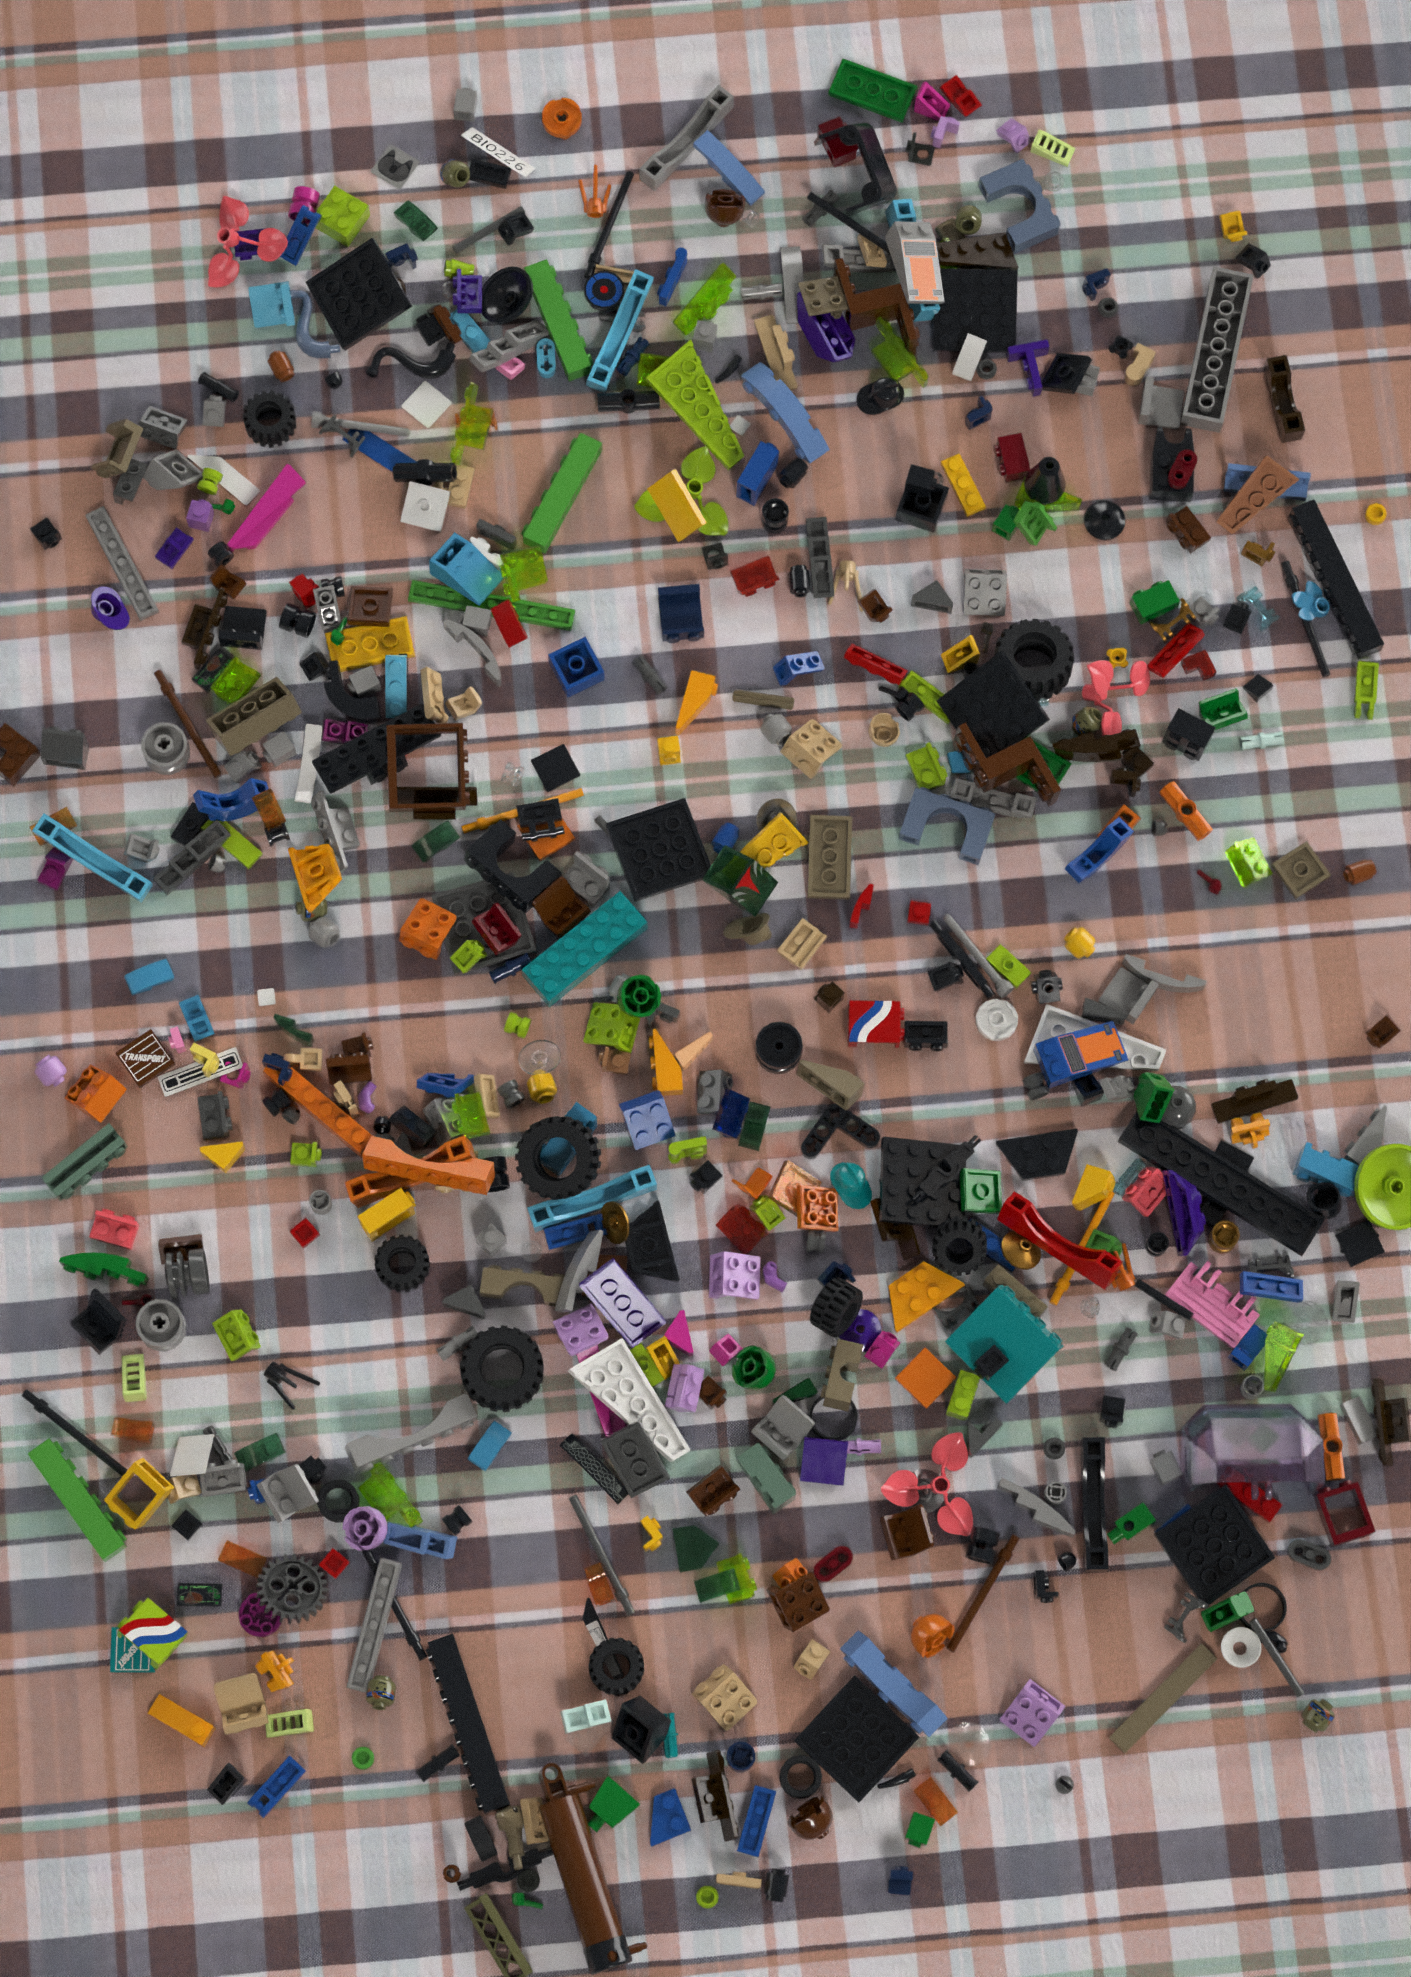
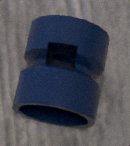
(740, 1757)

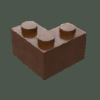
(18, 755)

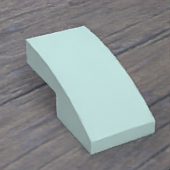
(585, 1716)

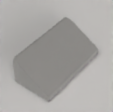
(1358, 1420)

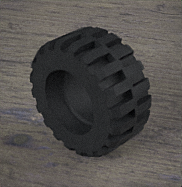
(1044, 638)
(530, 1164)
(493, 1340)

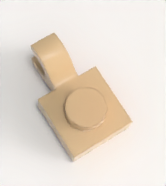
(309, 1059)

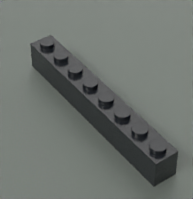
(1336, 579)
(469, 1724)

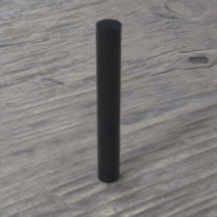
(1164, 1299)

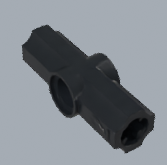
(615, 401)
(425, 472)

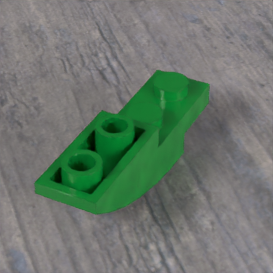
(96, 1264)

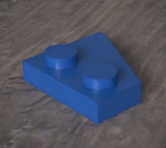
(444, 1083)
(667, 1818)

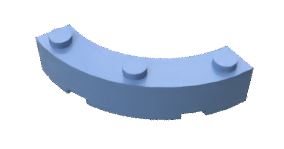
(785, 409)
(892, 1684)

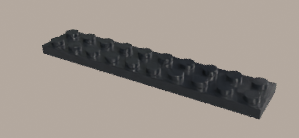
(1223, 1182)

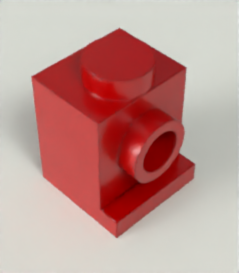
(303, 590)

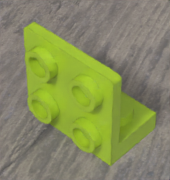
(611, 1027)

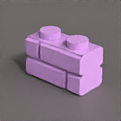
(684, 1388)

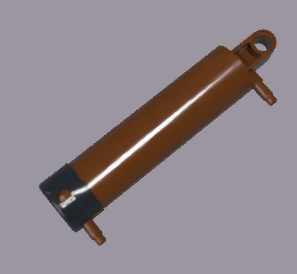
(583, 1875)

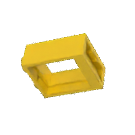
(387, 1214)
(149, 1476)

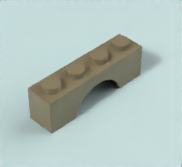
(497, 1282)

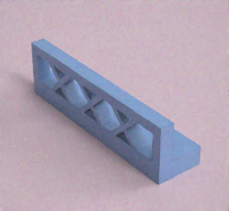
(1237, 475)

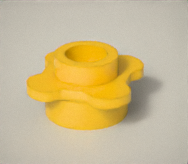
(1117, 652)

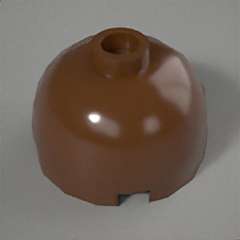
(724, 207)
(812, 1820)

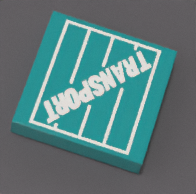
(127, 1657)

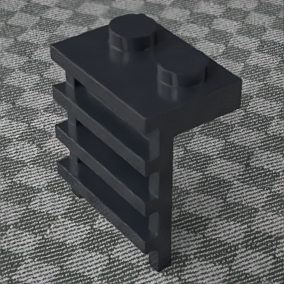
(99, 1323)

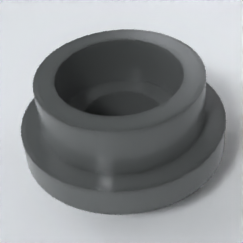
(1108, 302)
(986, 363)
(1057, 1442)

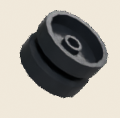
(777, 1060)

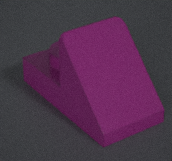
(55, 869)

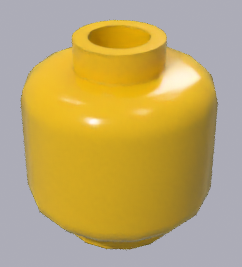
(1079, 942)
(542, 1088)

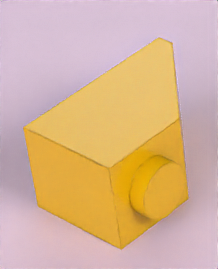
(1093, 1187)

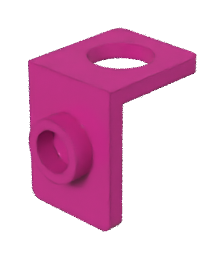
(244, 1076)

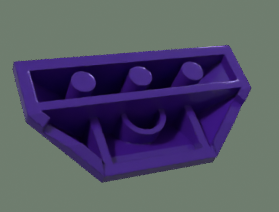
(828, 336)
(1184, 1211)

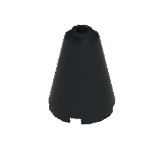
(1045, 481)

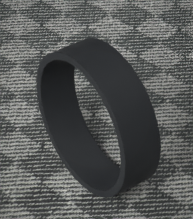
(834, 1438)
(1283, 1601)

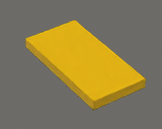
(370, 644)

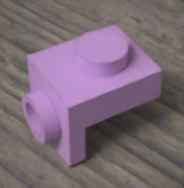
(945, 124)
(1015, 134)

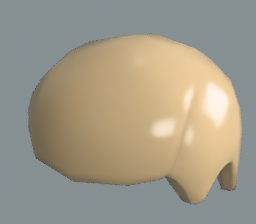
(883, 730)

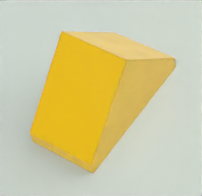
(961, 654)
(223, 1155)
(662, 1356)

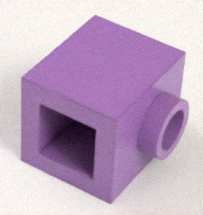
(200, 515)

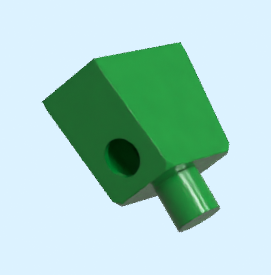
(1152, 1096)
(1139, 1516)
(611, 1805)

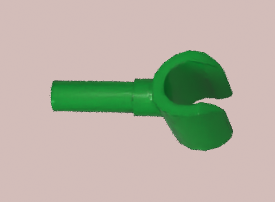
(227, 507)
(336, 635)
(518, 1899)

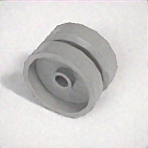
(164, 760)
(160, 1312)

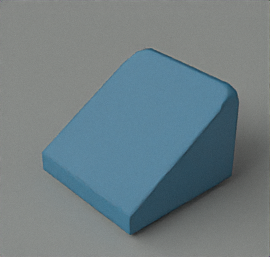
(956, 762)

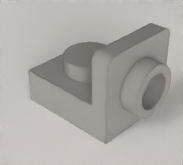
(1089, 380)
(1204, 613)

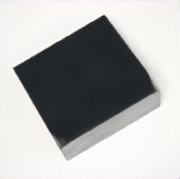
(314, 665)
(1258, 687)

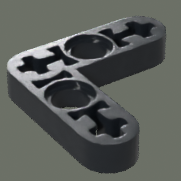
(839, 1123)

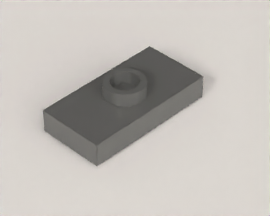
(496, 533)

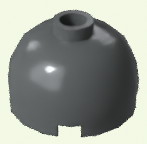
(1180, 1108)

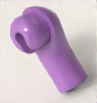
(364, 1097)
(771, 1277)

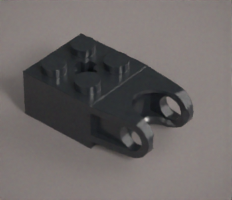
(1162, 460)

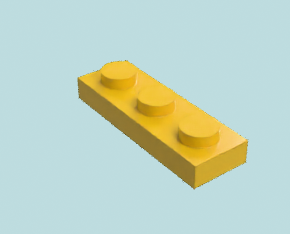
(963, 485)

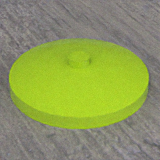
(1384, 1186)

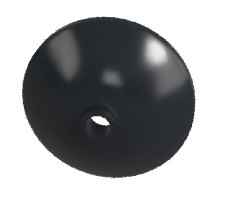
(506, 295)

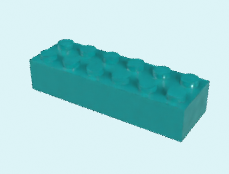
(584, 949)

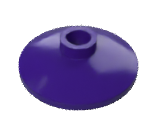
(871, 1326)

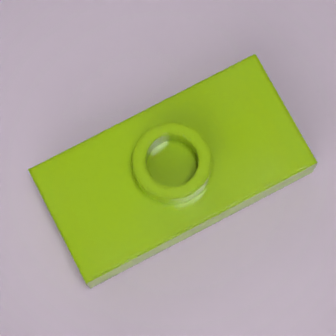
(1008, 966)
(647, 1365)

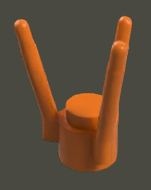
(594, 207)
(1124, 1278)

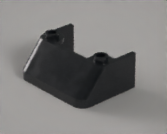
(882, 186)

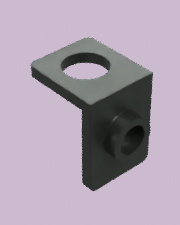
(913, 148)
(716, 561)

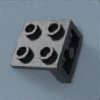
(243, 628)

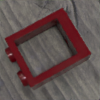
(1351, 1535)

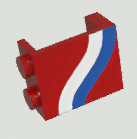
(875, 1022)

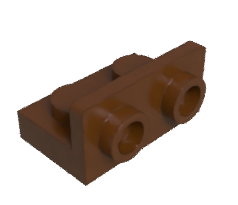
(1187, 529)

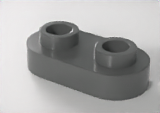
(1308, 1555)

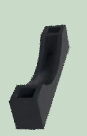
(1093, 1505)

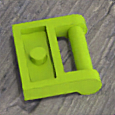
(687, 1148)

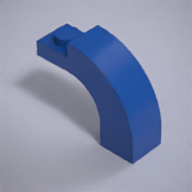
(230, 805)
(1100, 851)

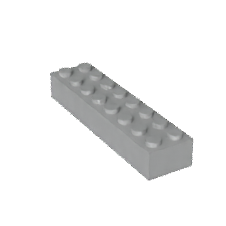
(1216, 349)

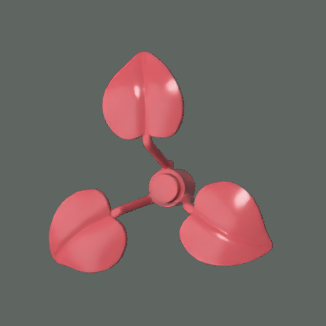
(233, 215)
(1101, 676)
(902, 1486)

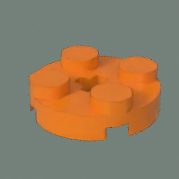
(566, 128)

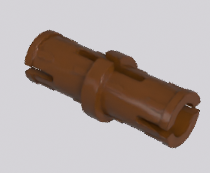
(456, 1877)

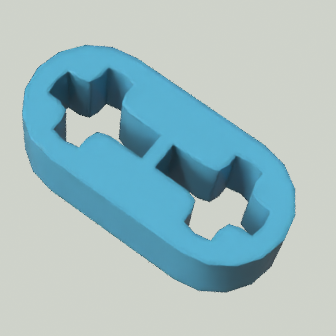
(550, 358)

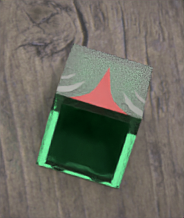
(740, 880)

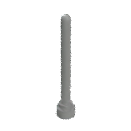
(320, 420)
(1003, 987)

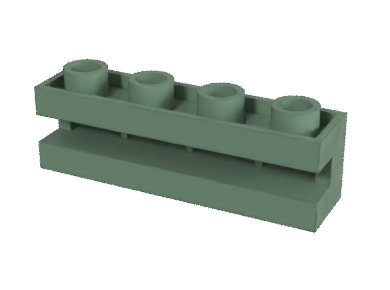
(84, 1162)

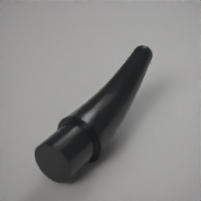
(732, 367)
(898, 1780)

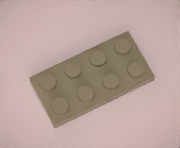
(829, 857)

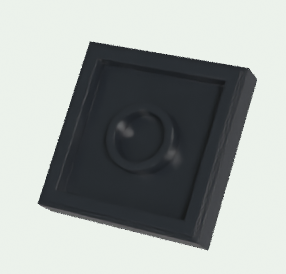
(1066, 373)

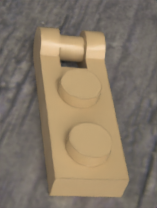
(433, 696)

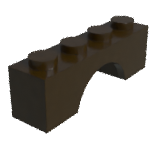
(1279, 384)

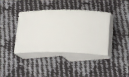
(969, 357)
(484, 547)

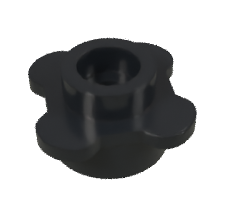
(1121, 341)

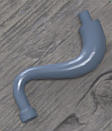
(304, 341)

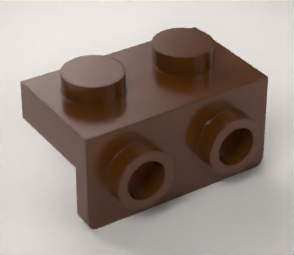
(349, 1068)
(713, 1491)

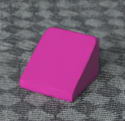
(725, 1349)

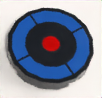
(604, 290)

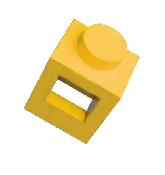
(668, 750)

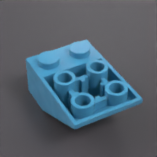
(465, 569)

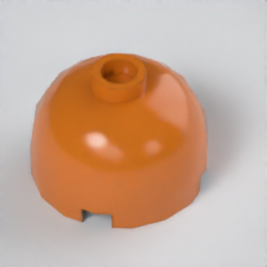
(930, 1633)

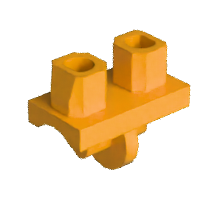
(1249, 1132)
(278, 1667)

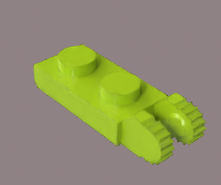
(1366, 687)

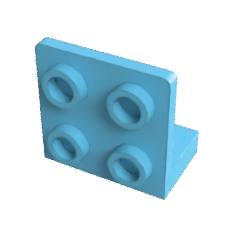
(271, 304)

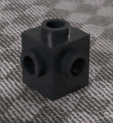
(1046, 986)

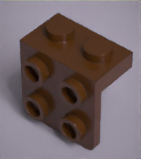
(560, 908)
(907, 1532)

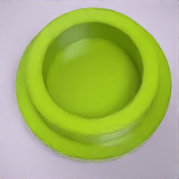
(707, 1897)

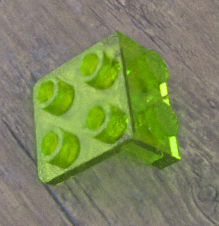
(522, 570)

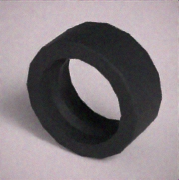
(327, 1487)
(800, 1794)
(480, 1838)

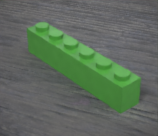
(558, 321)
(562, 492)
(77, 1500)

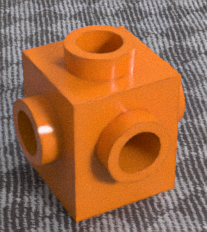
(789, 1572)

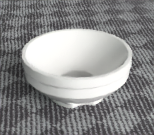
(1252, 1644)

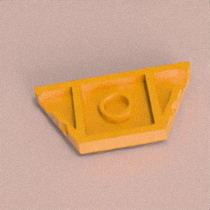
(315, 872)
(919, 1293)

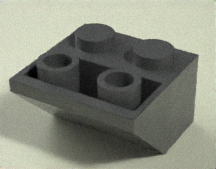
(64, 748)

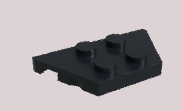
(1039, 1154)
(650, 1246)

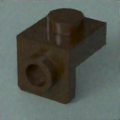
(1122, 776)

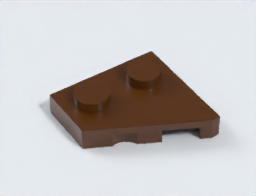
(442, 316)

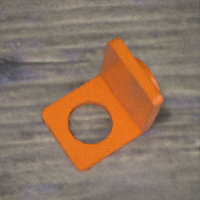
(755, 1184)

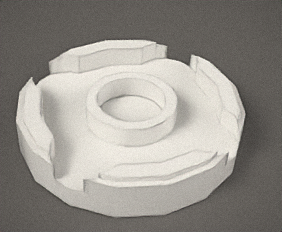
(996, 1020)

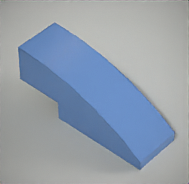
(421, 1540)

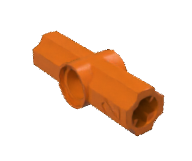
(1177, 800)
(1330, 1433)

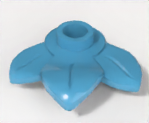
(1308, 602)

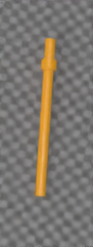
(483, 823)
(1063, 1283)

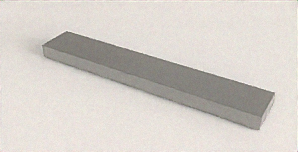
(122, 563)
(374, 1624)

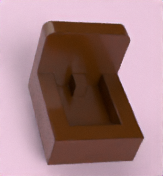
(224, 579)
(874, 607)
(1382, 1032)

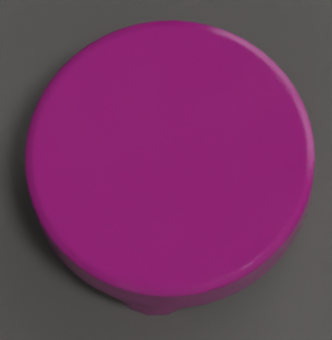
(255, 1620)

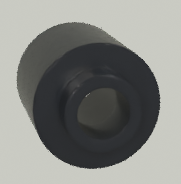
(793, 473)
(799, 580)
(776, 1885)

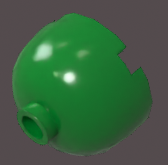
(638, 996)
(754, 1368)

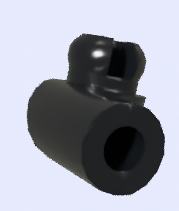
(1278, 1641)

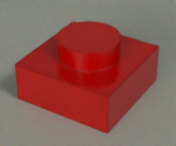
(919, 912)
(304, 1233)
(334, 1563)

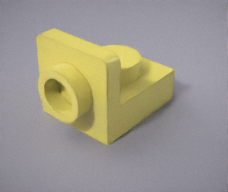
(207, 1057)

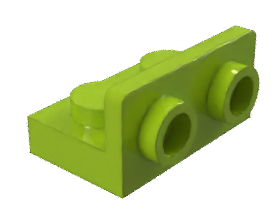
(926, 767)
(236, 1334)

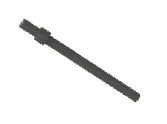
(620, 1593)

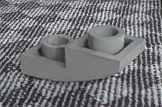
(327, 607)
(1117, 1088)

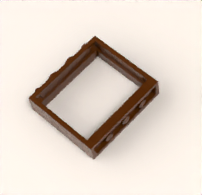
(462, 757)

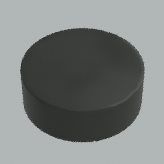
(528, 1880)

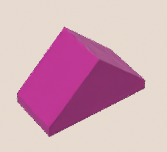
(930, 103)
(679, 1335)

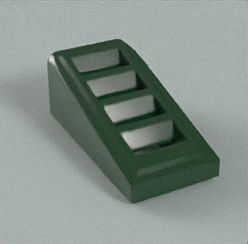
(799, 1392)

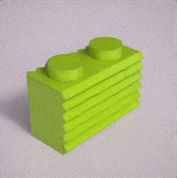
(963, 1395)

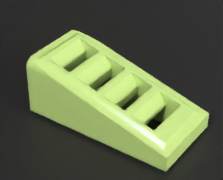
(1055, 142)
(136, 1391)
(307, 1719)

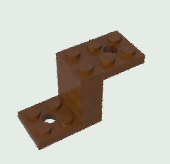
(868, 306)
(1006, 765)

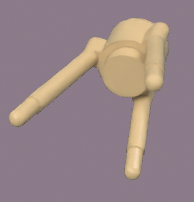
(847, 572)

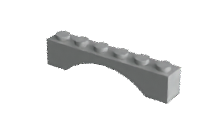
(707, 117)
(371, 1450)

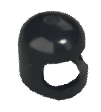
(1326, 1201)

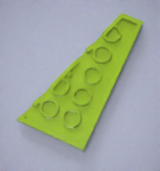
(692, 397)

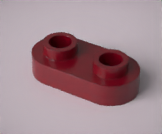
(1182, 467)
(832, 1563)

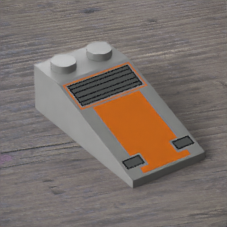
(916, 261)

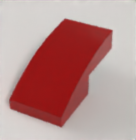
(961, 98)
(508, 623)
(862, 903)

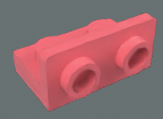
(1146, 1191)
(114, 1229)

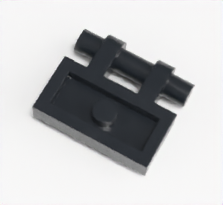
(537, 814)

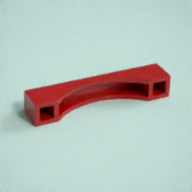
(1024, 1219)

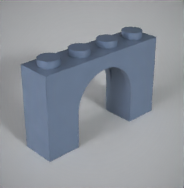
(1018, 179)
(927, 804)

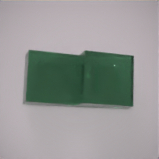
(415, 220)
(435, 841)
(289, 1025)
(754, 1126)
(260, 1452)
(717, 1585)

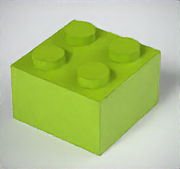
(342, 216)

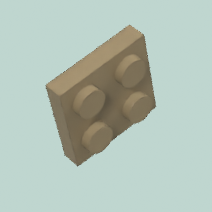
(1301, 870)

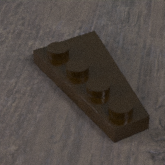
(980, 251)

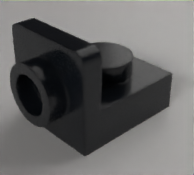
(515, 227)
(1254, 259)
(429, 329)
(46, 534)
(1237, 617)
(946, 976)
(704, 1177)
(990, 1363)
(1112, 1411)
(1041, 1583)

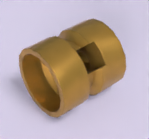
(1223, 1237)

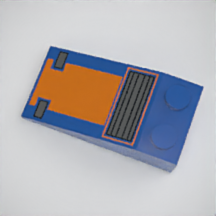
(1079, 1053)

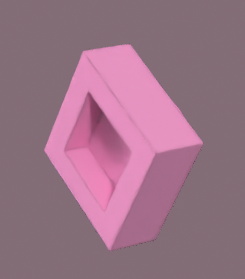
(511, 368)
(176, 1040)

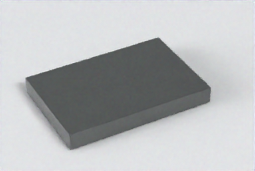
(635, 1458)

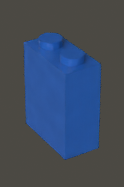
(757, 473)

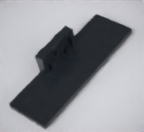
(368, 753)

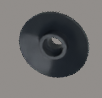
(1102, 528)

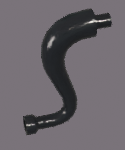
(424, 370)

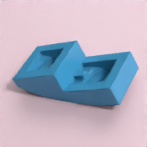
(149, 976)
(196, 1018)
(489, 1446)

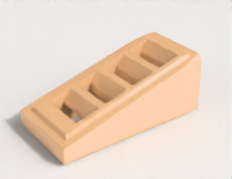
(691, 1051)

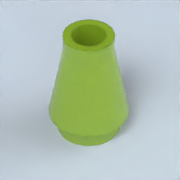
(452, 265)

